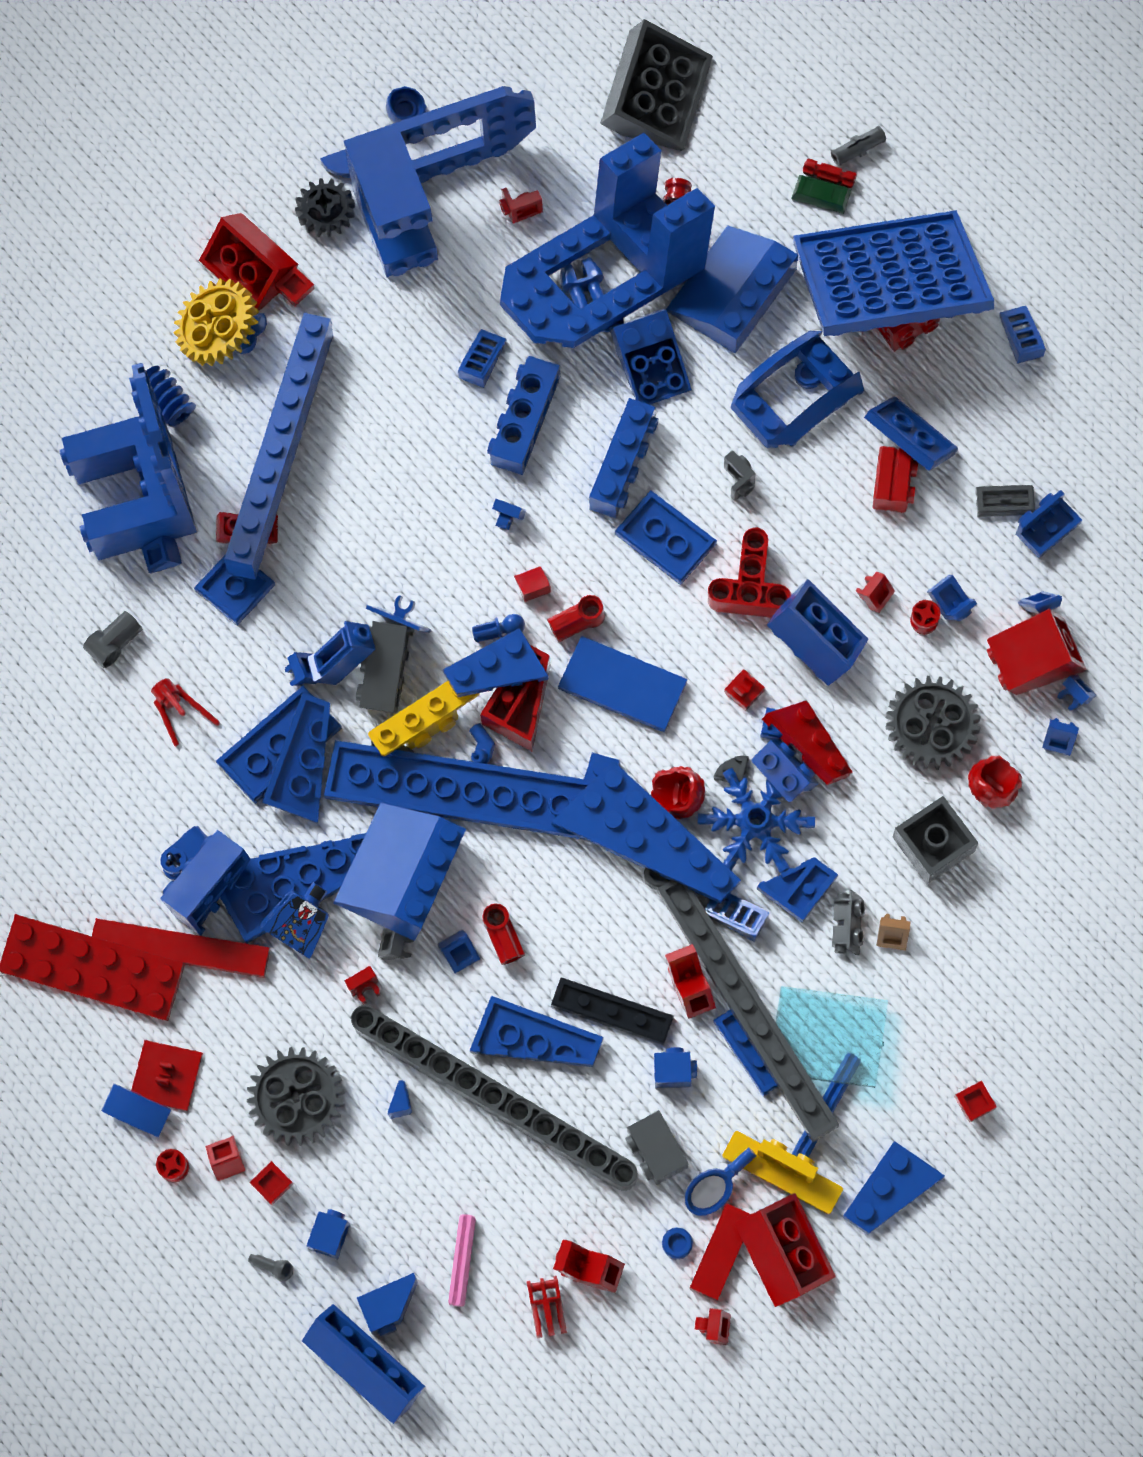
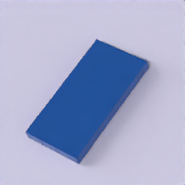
(622, 684)
(255, 755)

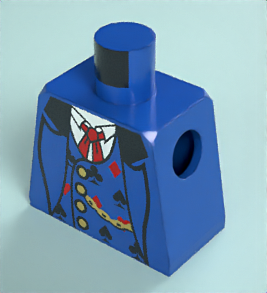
(298, 920)

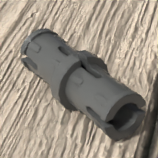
(858, 145)

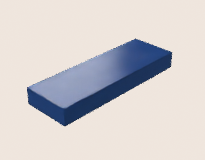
(745, 1052)

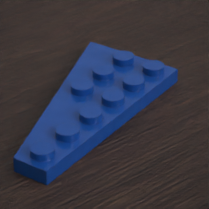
(636, 827)
(276, 873)

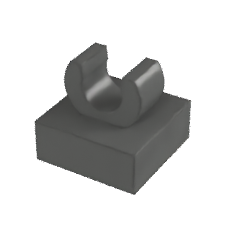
(392, 945)

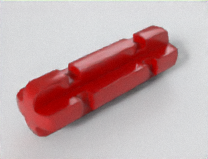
(829, 173)

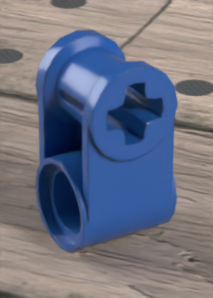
(182, 851)

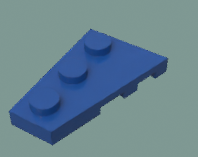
(496, 665)
(891, 1187)

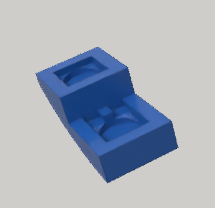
(136, 1110)

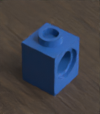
(328, 1233)

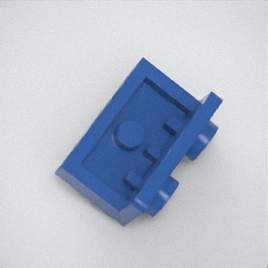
(1047, 524)
(784, 770)

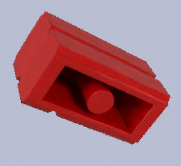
(893, 480)

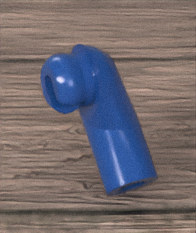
(485, 744)

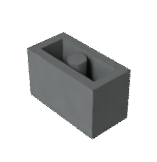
(656, 1147)

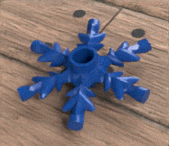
(751, 811)

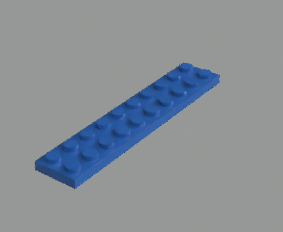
(451, 787)

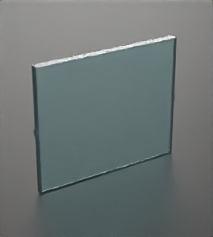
(834, 1034)

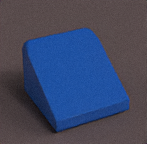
(161, 554)
(458, 951)
(400, 1103)

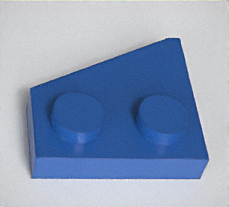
(799, 887)

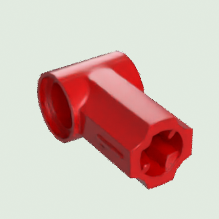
(574, 620)
(503, 936)

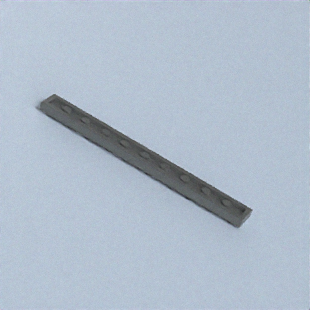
(749, 1010)

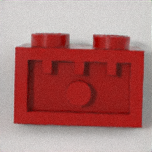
(905, 334)

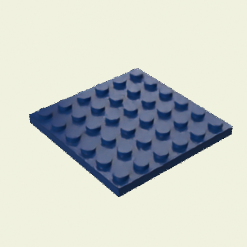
(892, 273)

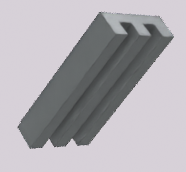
(1004, 510)

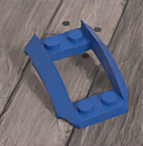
(823, 363)

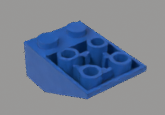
(650, 357)

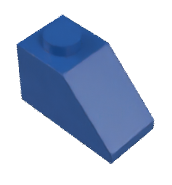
(387, 1305)

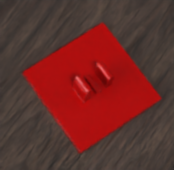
(167, 1074)

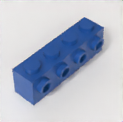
(622, 458)
(365, 1368)

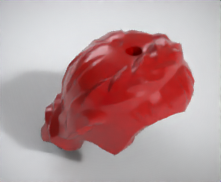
(994, 782)
(679, 791)

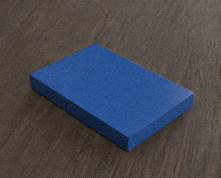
(911, 433)
(665, 537)

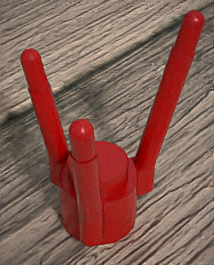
(168, 696)

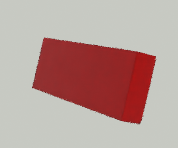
(719, 1254)

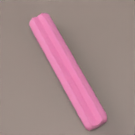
(462, 1260)

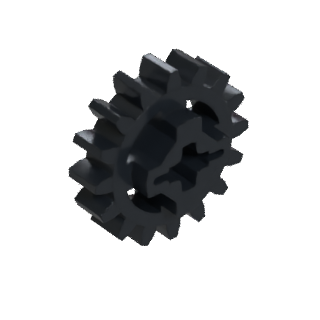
(311, 204)

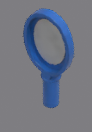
(714, 1187)

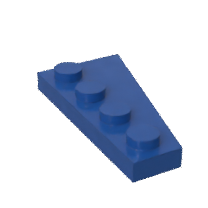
(299, 768)
(528, 1035)

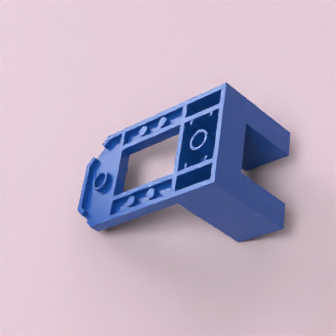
(390, 182)
(657, 238)
(123, 446)

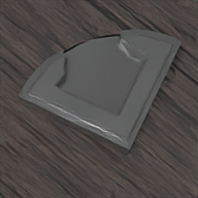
(738, 763)

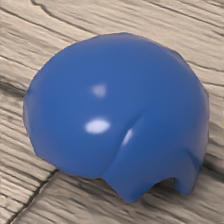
(404, 104)

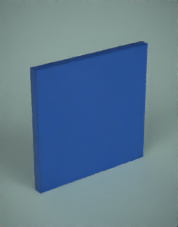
(400, 614)

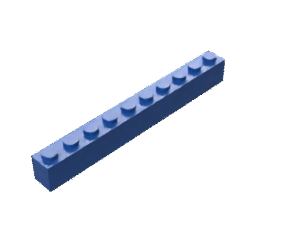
(279, 446)

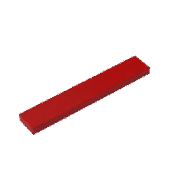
(187, 948)

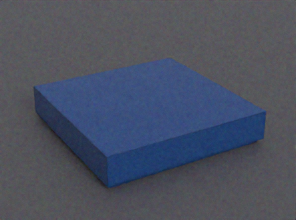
(233, 594)

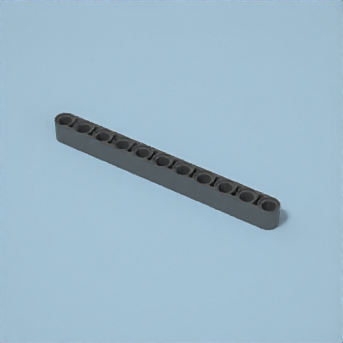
(501, 1110)

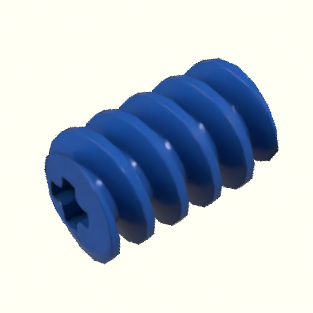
(170, 397)

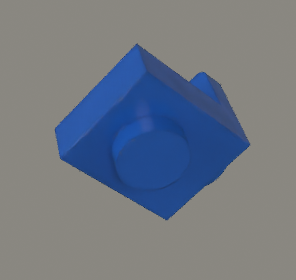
(951, 599)

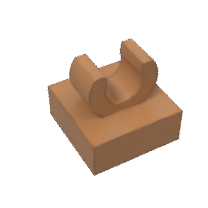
(893, 933)

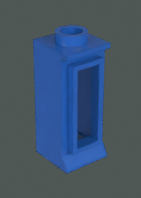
(341, 653)

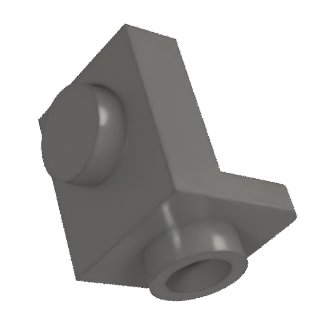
(741, 471)

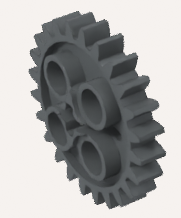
(908, 712)
(286, 1071)

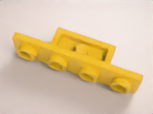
(420, 720)
(786, 1171)

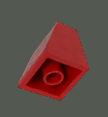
(1035, 653)

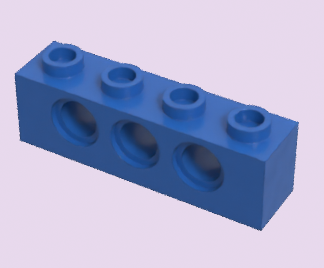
(516, 455)

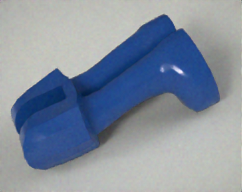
(590, 283)

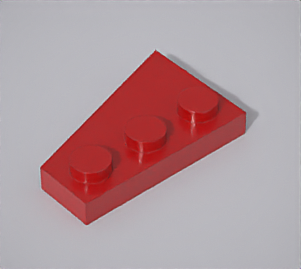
(808, 735)

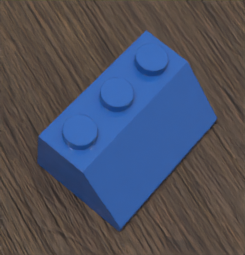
(818, 633)

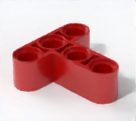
(748, 583)

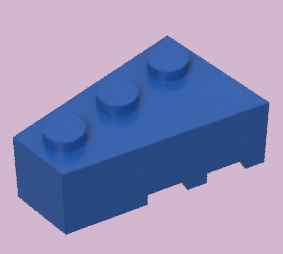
(204, 881)

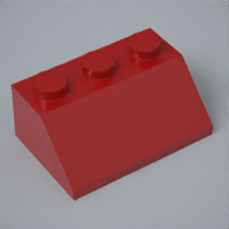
(246, 256)
(785, 1250)

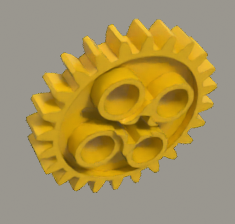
(216, 322)

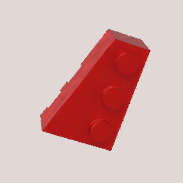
(517, 709)

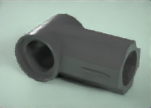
(108, 644)

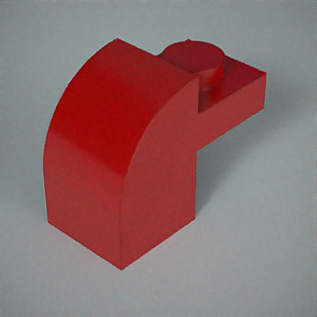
(689, 981)
(588, 1267)

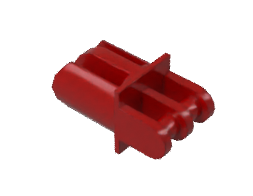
(546, 1303)

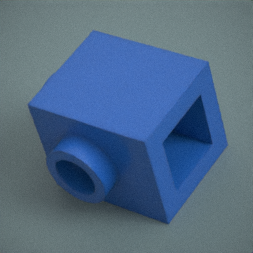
(674, 1068)

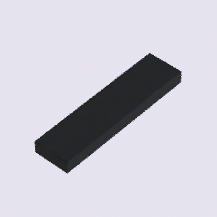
(612, 1011)

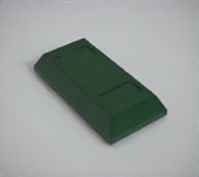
(821, 194)

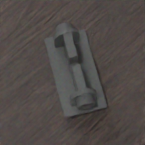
(850, 935)

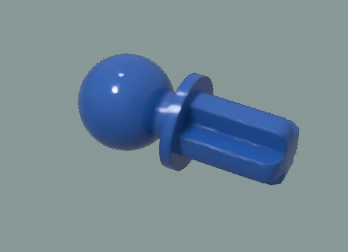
(495, 629)

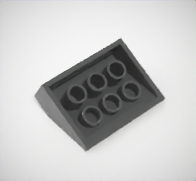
(656, 86)

